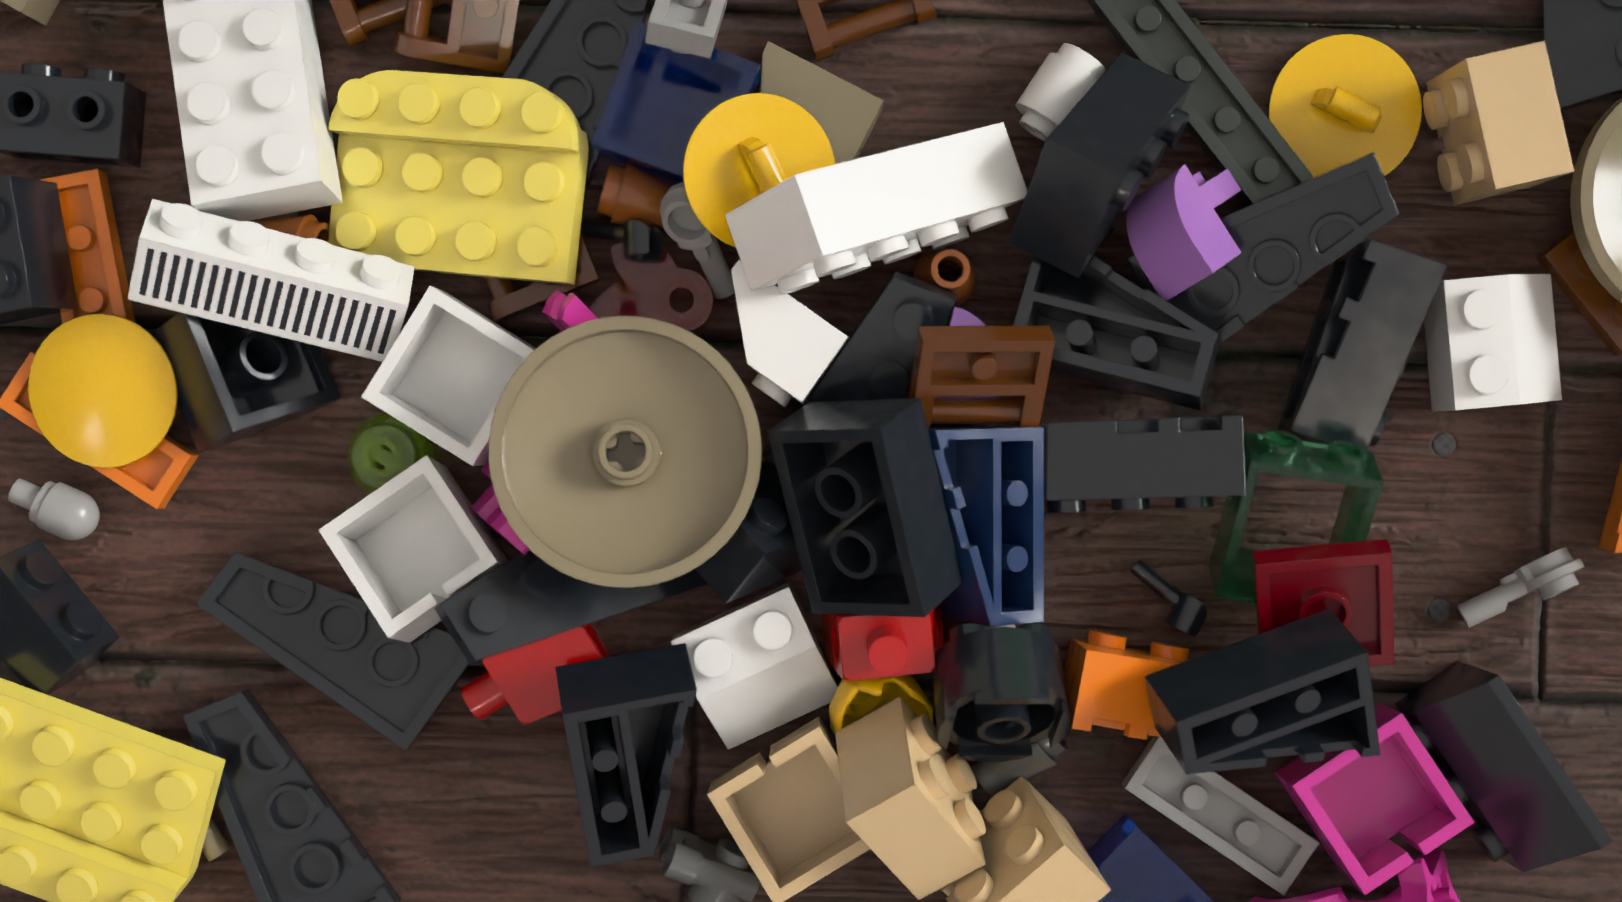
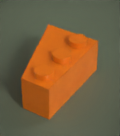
(1109, 684)

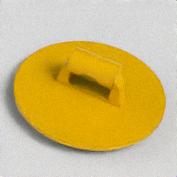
(1345, 102)
(747, 150)
(103, 390)

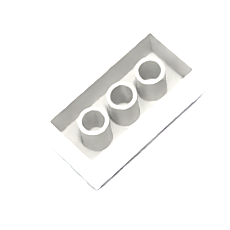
(252, 107)
(876, 209)

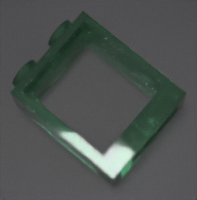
(1290, 456)

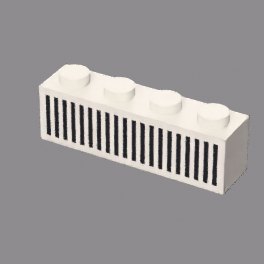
(270, 281)

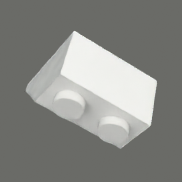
(783, 340)
(1492, 342)
(757, 666)

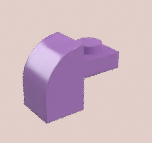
(1179, 232)

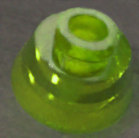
(367, 449)

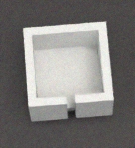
(448, 374)
(412, 547)

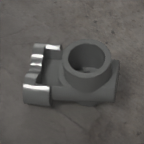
(712, 871)

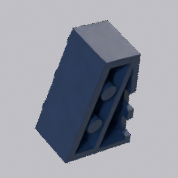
(996, 520)

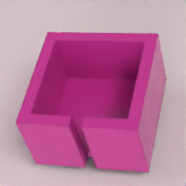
(1366, 800)

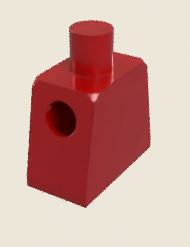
(882, 645)
(528, 675)

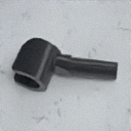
(640, 241)
(1186, 613)

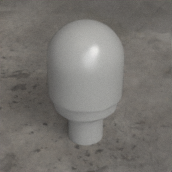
(57, 508)

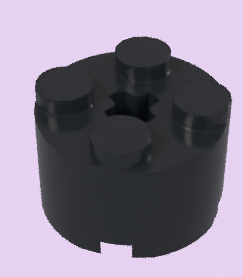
(999, 691)

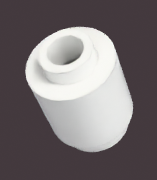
(1057, 89)

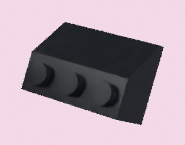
(1501, 769)

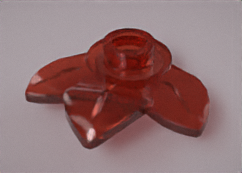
(648, 291)

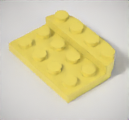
(460, 175)
(97, 804)

